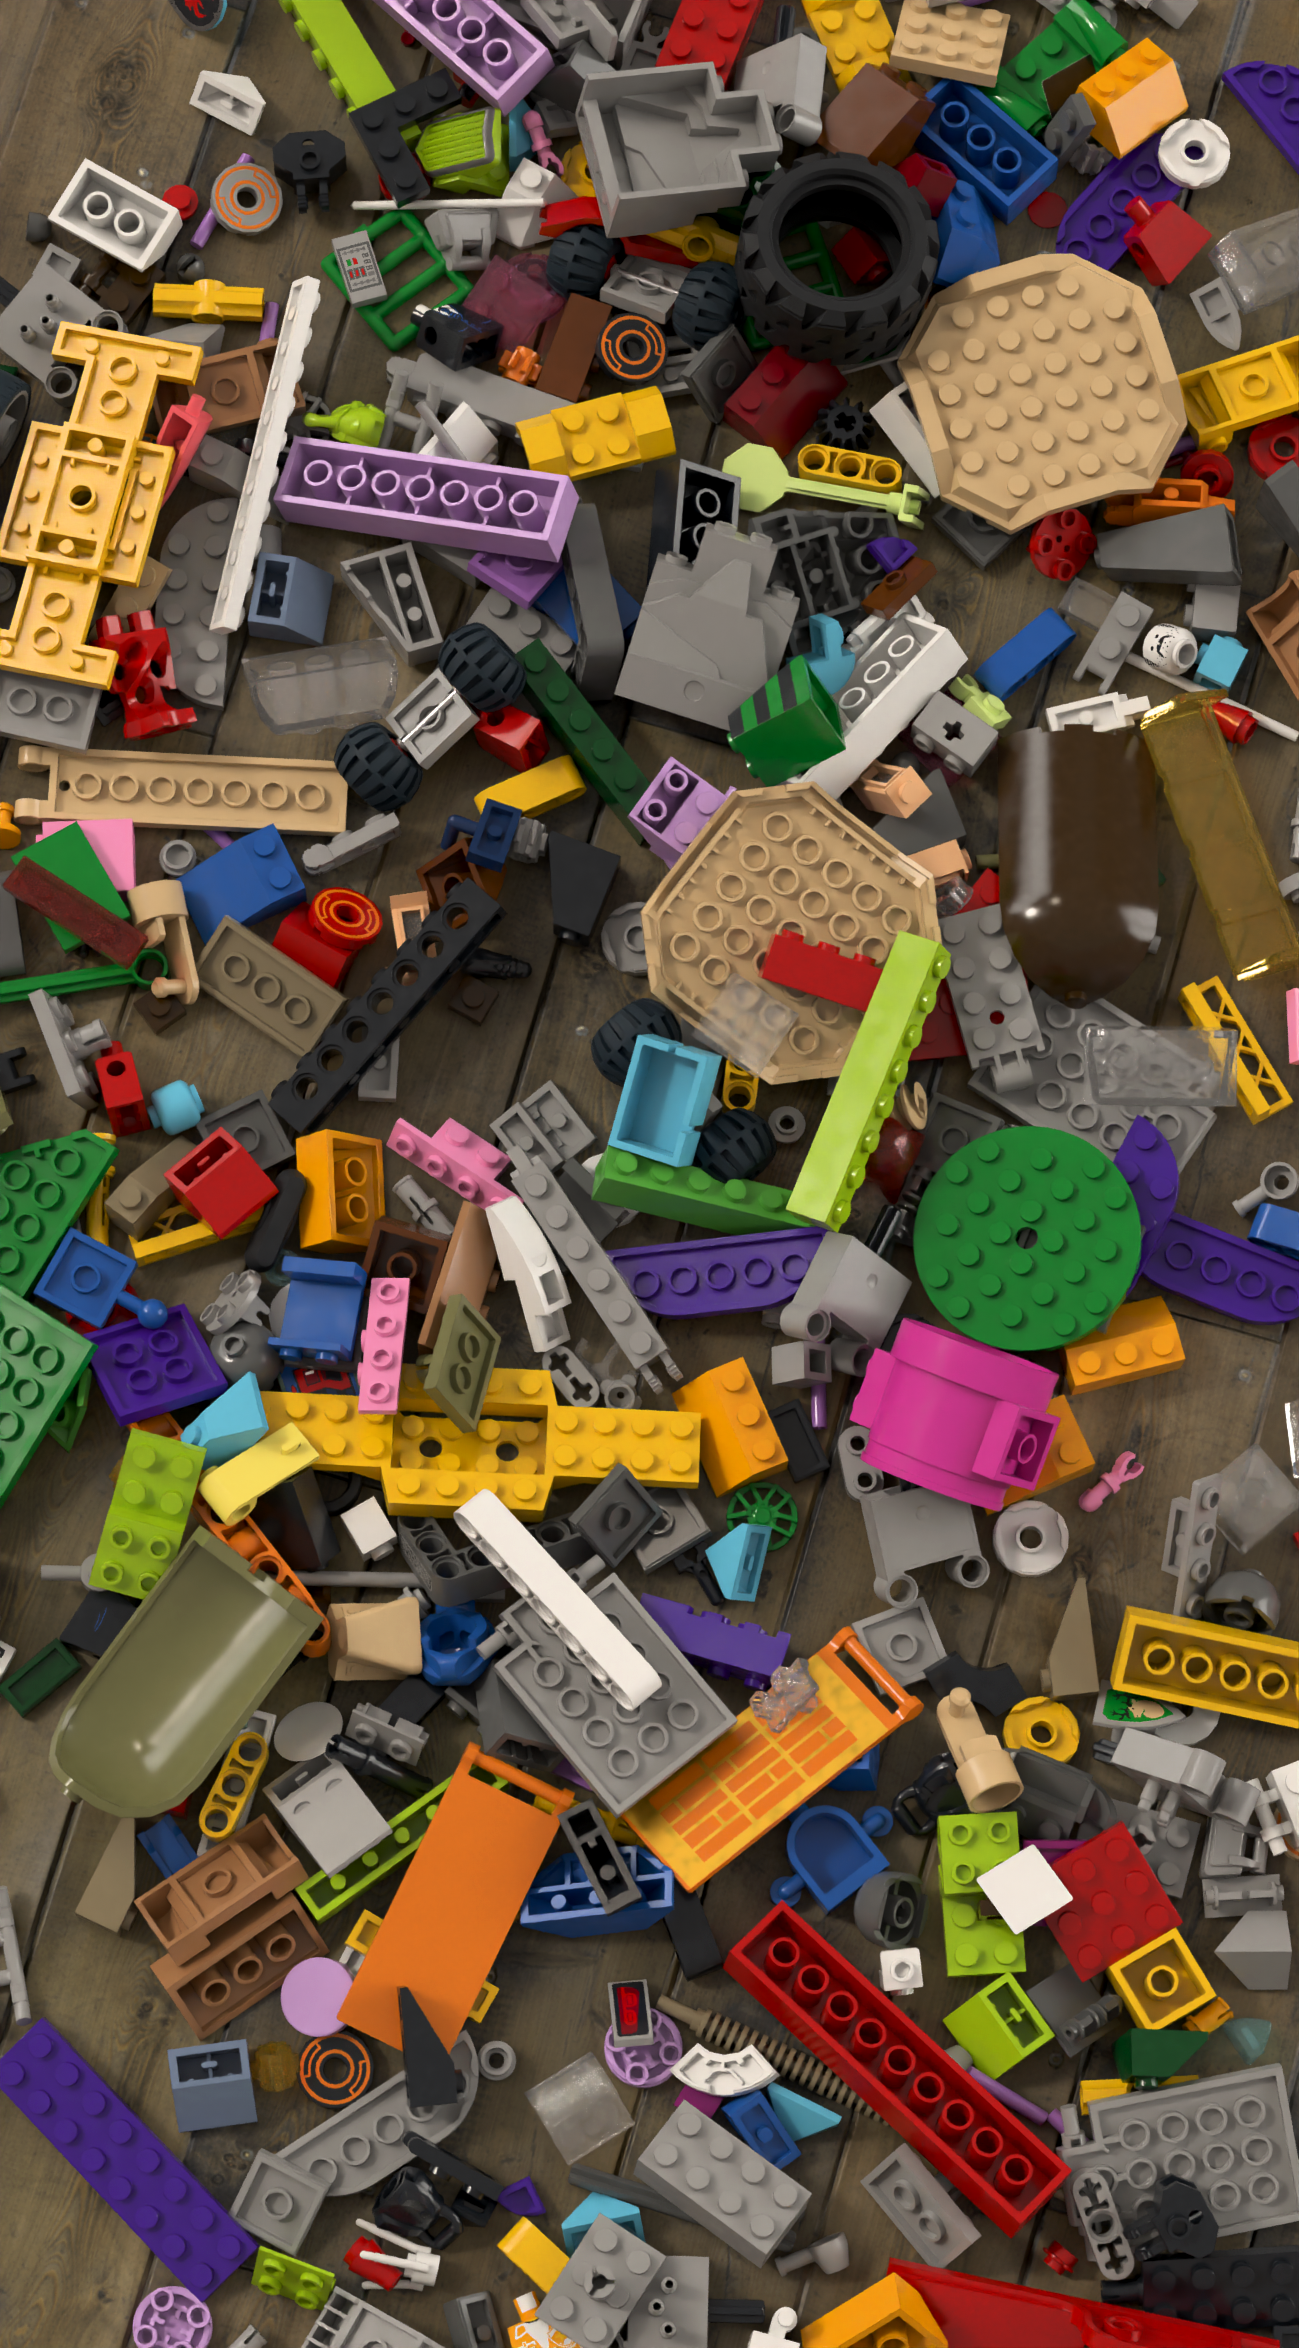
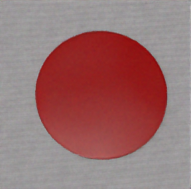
(1047, 210)

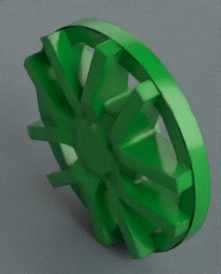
(763, 1512)

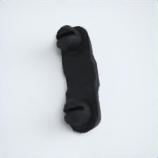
(276, 1221)

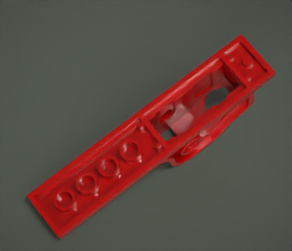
(1009, 2315)

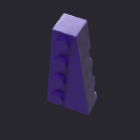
(716, 1645)

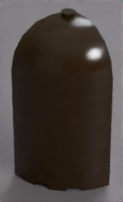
(1077, 857)

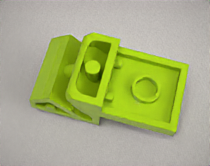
(147, 1513)
(967, 1849)

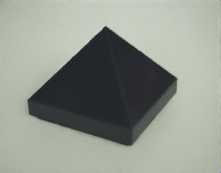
(472, 2210)

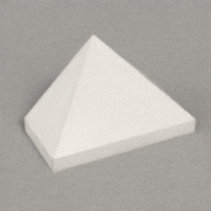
(229, 99)

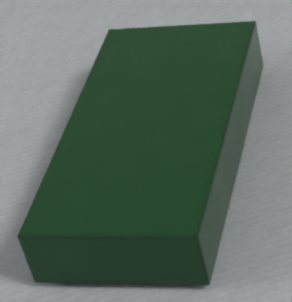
(39, 1677)

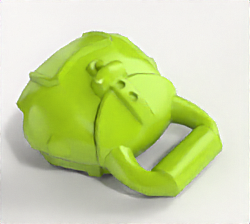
(351, 423)

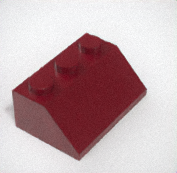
(782, 399)

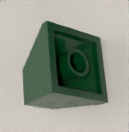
(1154, 2055)

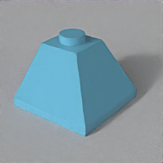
(229, 1423)

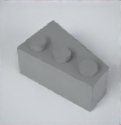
(396, 600)

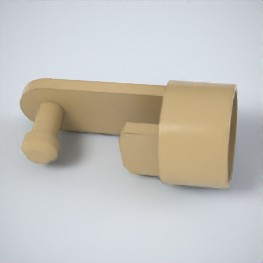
(161, 914)
(984, 1769)

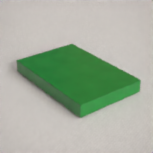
(75, 862)

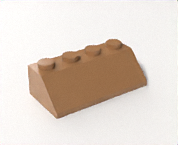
(466, 1270)
(242, 1964)

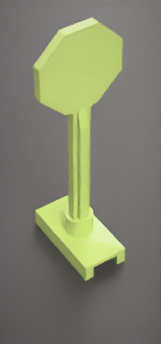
(768, 479)

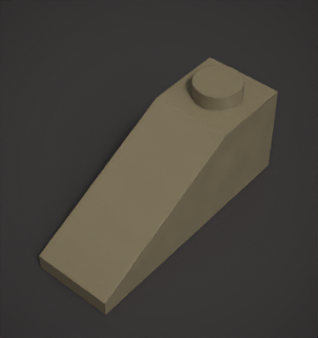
(145, 1191)
(1072, 1661)
(113, 1886)

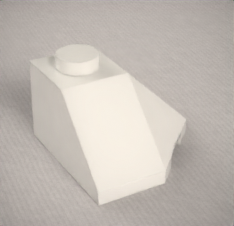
(521, 225)

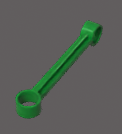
(81, 979)

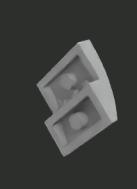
(545, 1127)

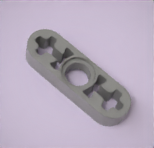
(1121, 2246)

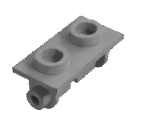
(370, 1727)
(1242, 1894)

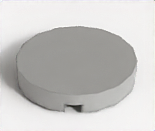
(624, 940)

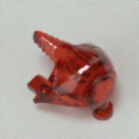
(893, 1158)

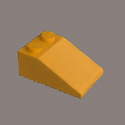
(1065, 1461)

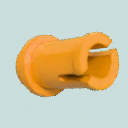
(1209, 2018)

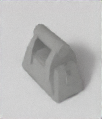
(464, 231)
(1225, 1850)

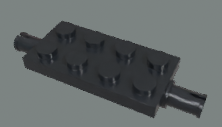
(1219, 2290)

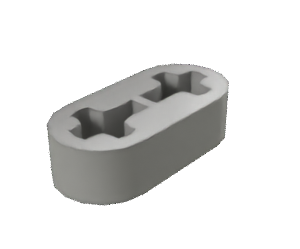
(577, 1373)

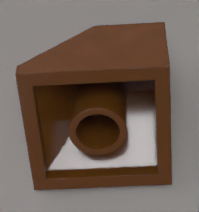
(450, 868)

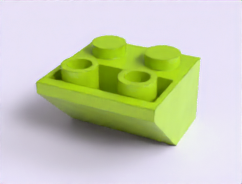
(999, 2027)

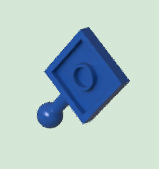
(90, 1281)

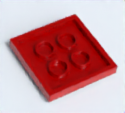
(1113, 1904)

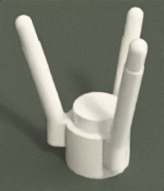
(419, 2267)

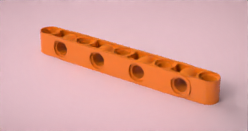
(244, 1538)

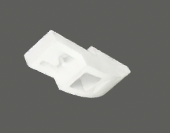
(531, 1263)

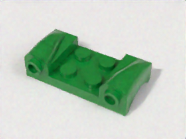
(1071, 36)

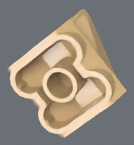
(375, 1640)

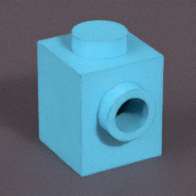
(1219, 663)

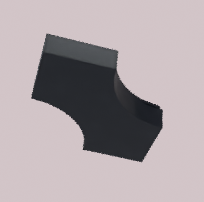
(991, 1686)

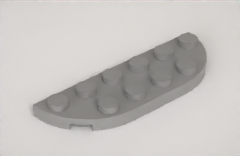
(186, 603)
(366, 2137)

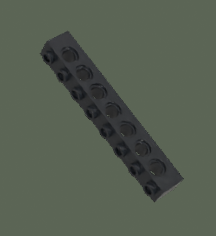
(408, 1003)

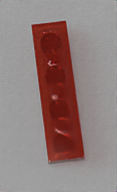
(75, 912)

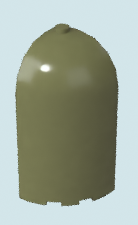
(178, 1682)

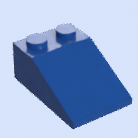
(244, 880)

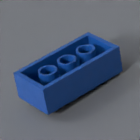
(986, 148)

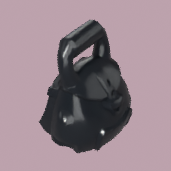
(935, 1793)
(412, 2206)

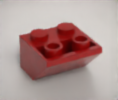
(220, 1183)

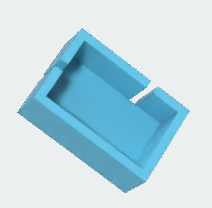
(664, 1100)

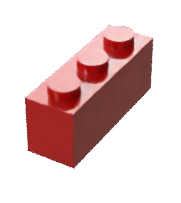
(820, 970)

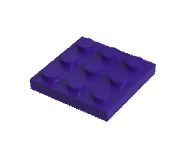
(154, 1369)

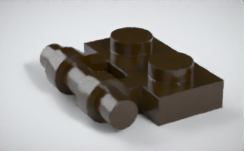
(127, 293)

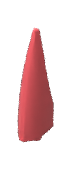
(184, 432)

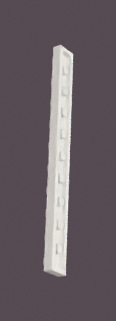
(262, 467)

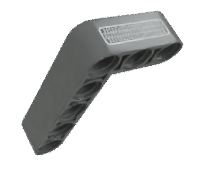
(467, 1574)

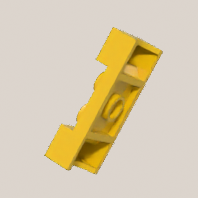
(1240, 392)

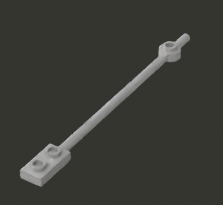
(319, 1578)

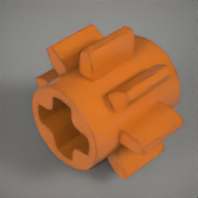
(521, 366)

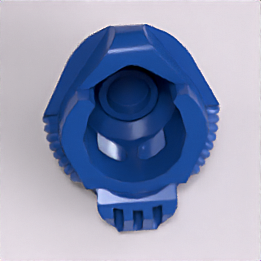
(451, 1642)

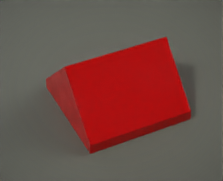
(307, 948)

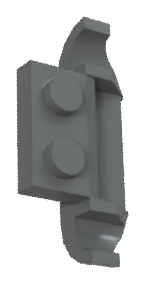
(1056, 1797)

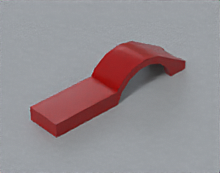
(585, 210)

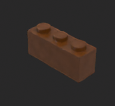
(573, 350)

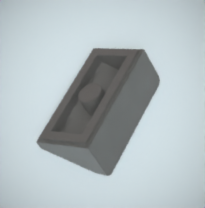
(473, 2322)

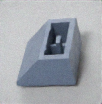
(290, 600)
(212, 2085)

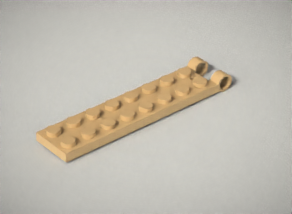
(187, 791)

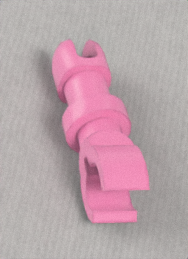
(533, 123)
(1092, 1498)

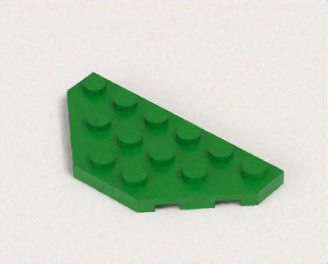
(42, 1197)

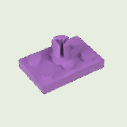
(515, 576)

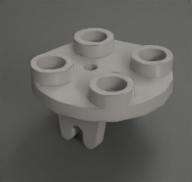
(235, 1303)

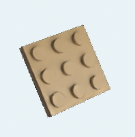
(950, 41)

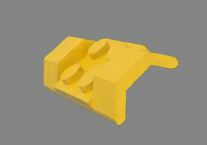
(854, 35)
(599, 435)

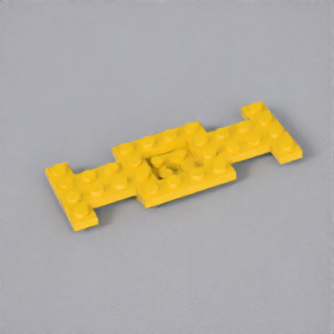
(69, 543)

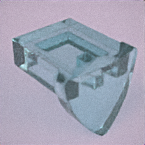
(1248, 2037)

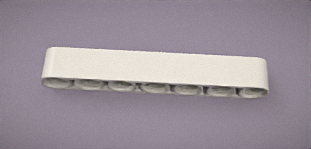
(557, 1599)

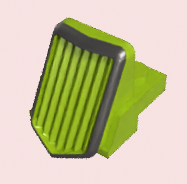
(466, 152)

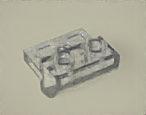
(579, 2108)

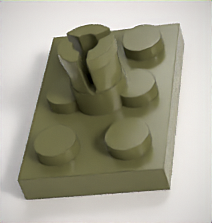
(460, 1363)

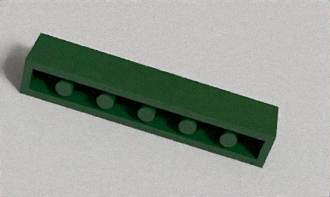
(582, 733)

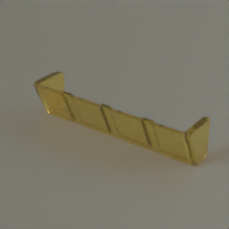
(1221, 835)

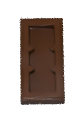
(898, 588)

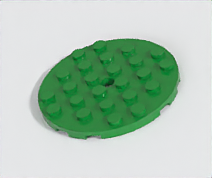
(1038, 1294)

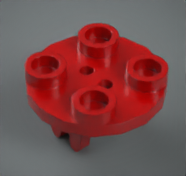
(1049, 554)

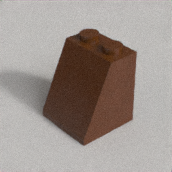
(876, 116)

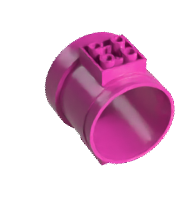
(956, 1415)

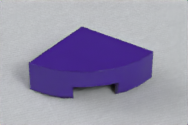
(891, 552)
(522, 2199)

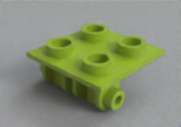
(293, 2279)

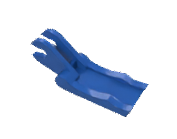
(167, 1846)

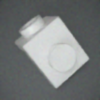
(900, 1971)

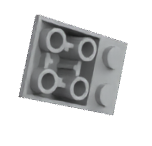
(327, 1812)

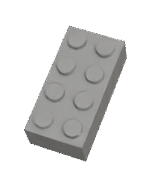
(722, 2183)

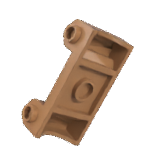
(232, 386)
(1278, 626)
(219, 1887)

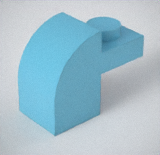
(828, 658)

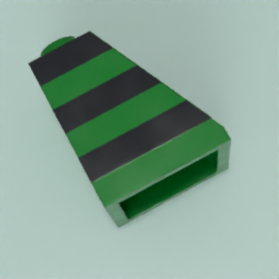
(787, 725)

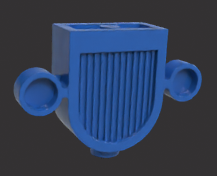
(831, 1854)

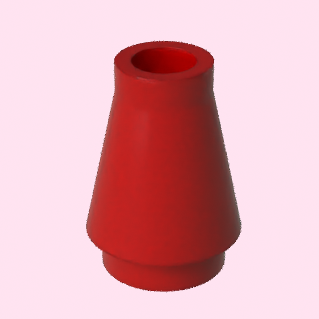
(1235, 723)
(378, 2273)

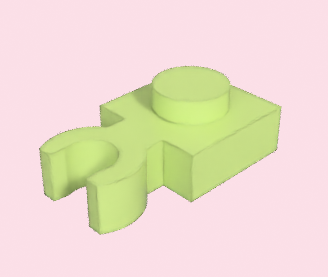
(983, 705)

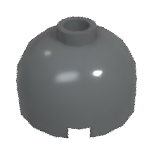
(244, 1350)
(1243, 1602)
(891, 1909)

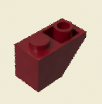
(930, 177)

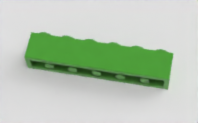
(691, 1195)

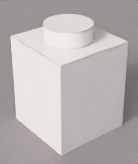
(369, 1530)

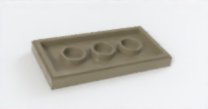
(267, 987)

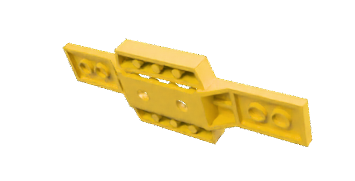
(557, 1452)

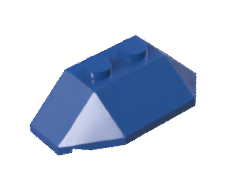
(965, 236)
(567, 1905)

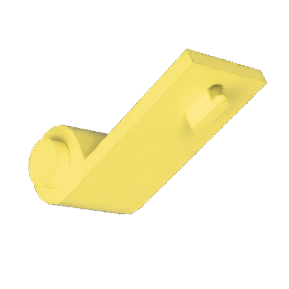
(239, 1482)

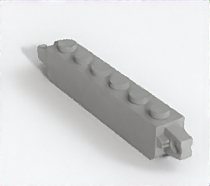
(491, 397)
(591, 1266)

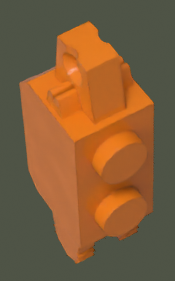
(1166, 500)

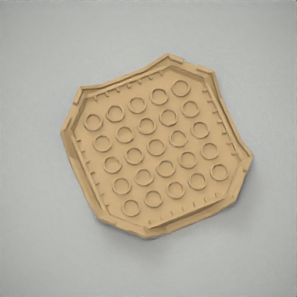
(1042, 389)
(770, 866)

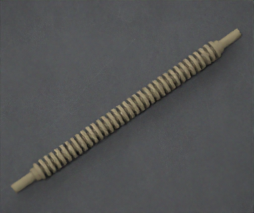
(701, 2021)

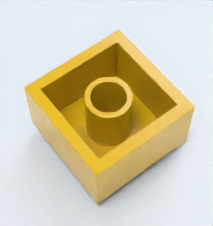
(1160, 1982)

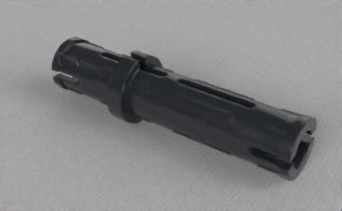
(367, 1762)

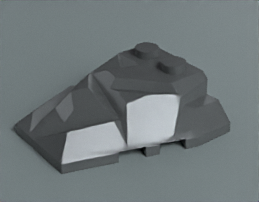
(824, 564)

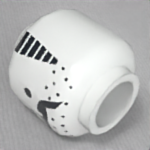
(1170, 649)

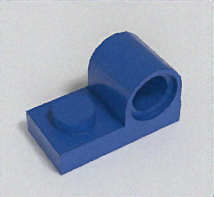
(761, 2128)

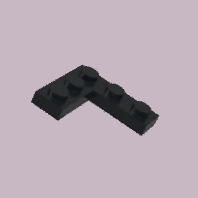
(383, 120)

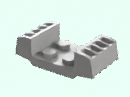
(356, 2324)

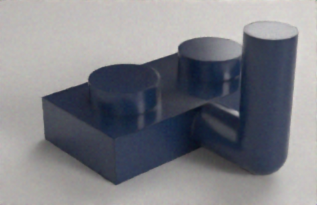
(490, 835)

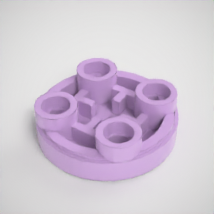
(315, 1994)
(646, 2064)
(172, 2320)

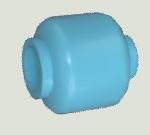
(175, 1107)

